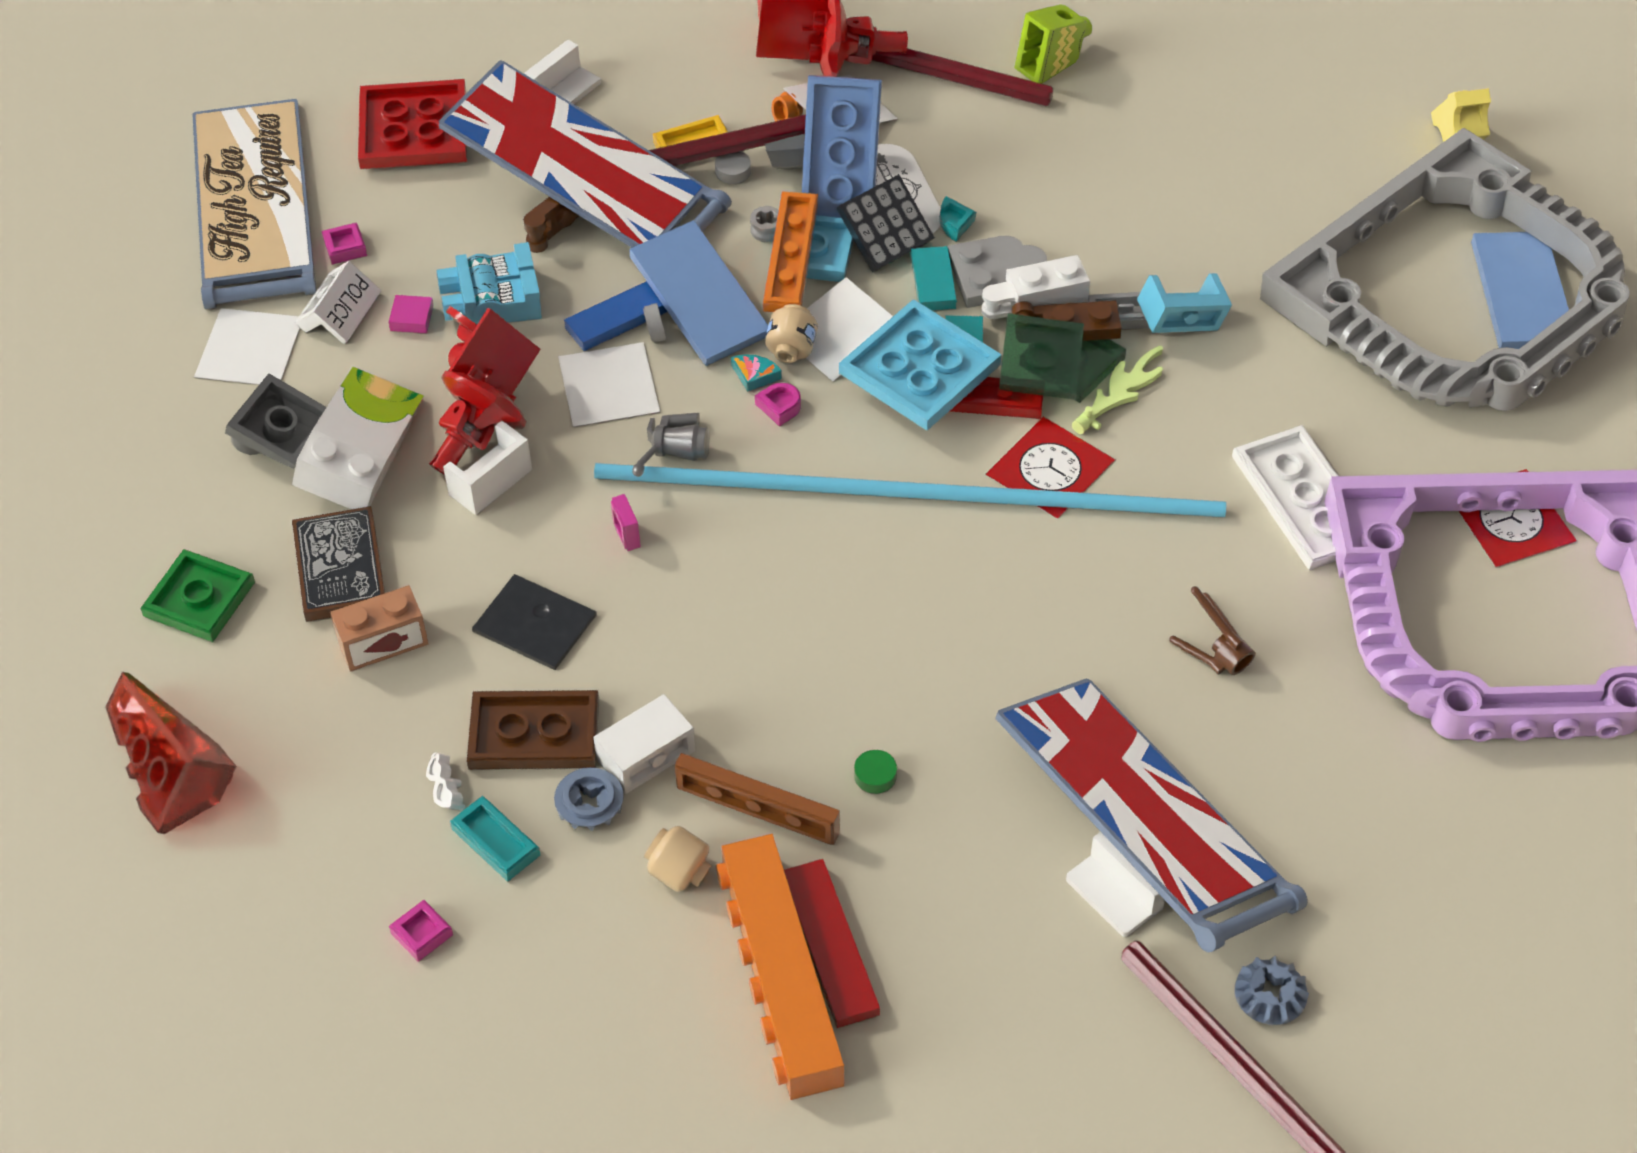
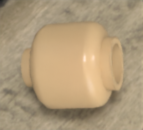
(678, 858)

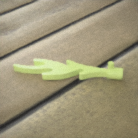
(1120, 390)

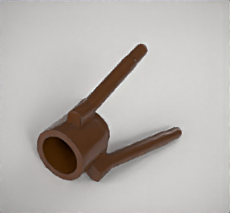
(1230, 649)

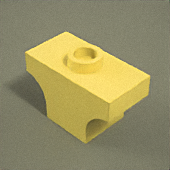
(1463, 110)

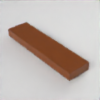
(757, 799)

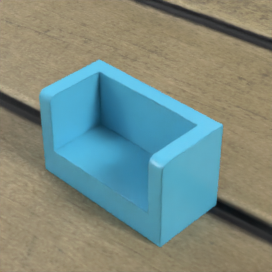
(1184, 311)

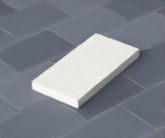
(1293, 485)

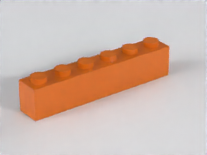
(781, 967)

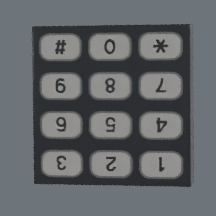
(885, 223)

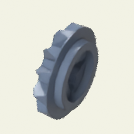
(593, 783)
(1263, 1005)

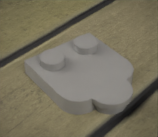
(986, 261)

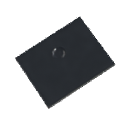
(534, 621)

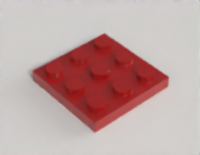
(403, 124)

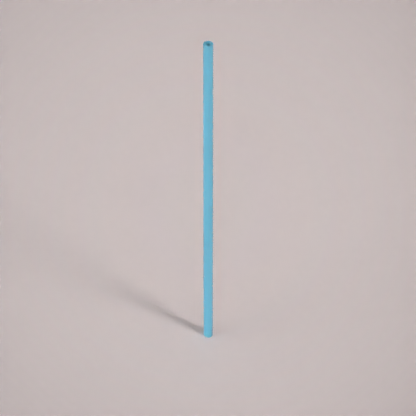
(914, 490)

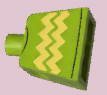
(1050, 42)

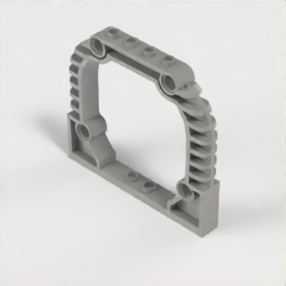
(1475, 174)

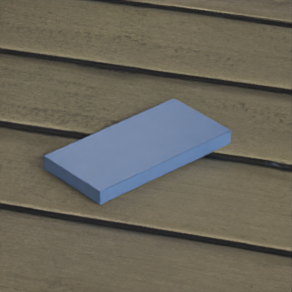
(840, 139)
(1518, 285)
(699, 292)

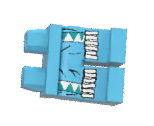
(493, 282)

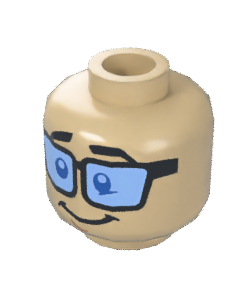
(791, 333)

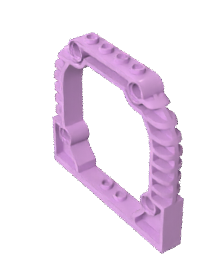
(1368, 540)

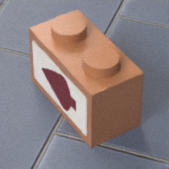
(379, 628)

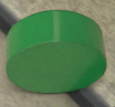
(875, 771)

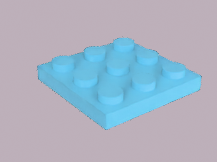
(920, 364)

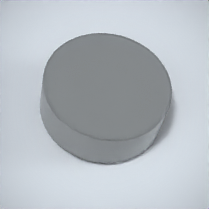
(733, 167)
(654, 323)

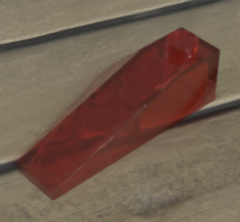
(169, 756)

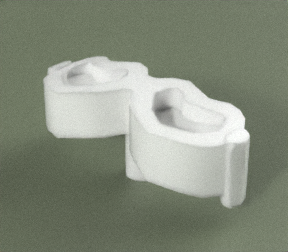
(445, 787)

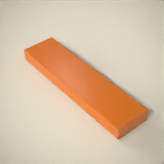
(790, 250)

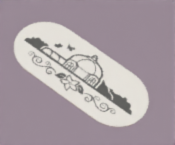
(897, 160)

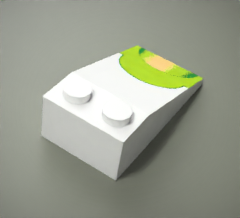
(356, 440)

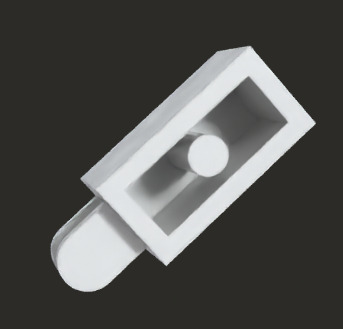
(1040, 284)

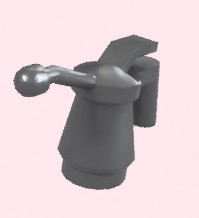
(675, 436)

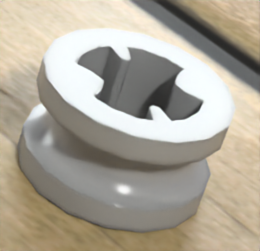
(768, 217)

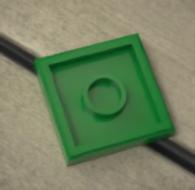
(198, 595)

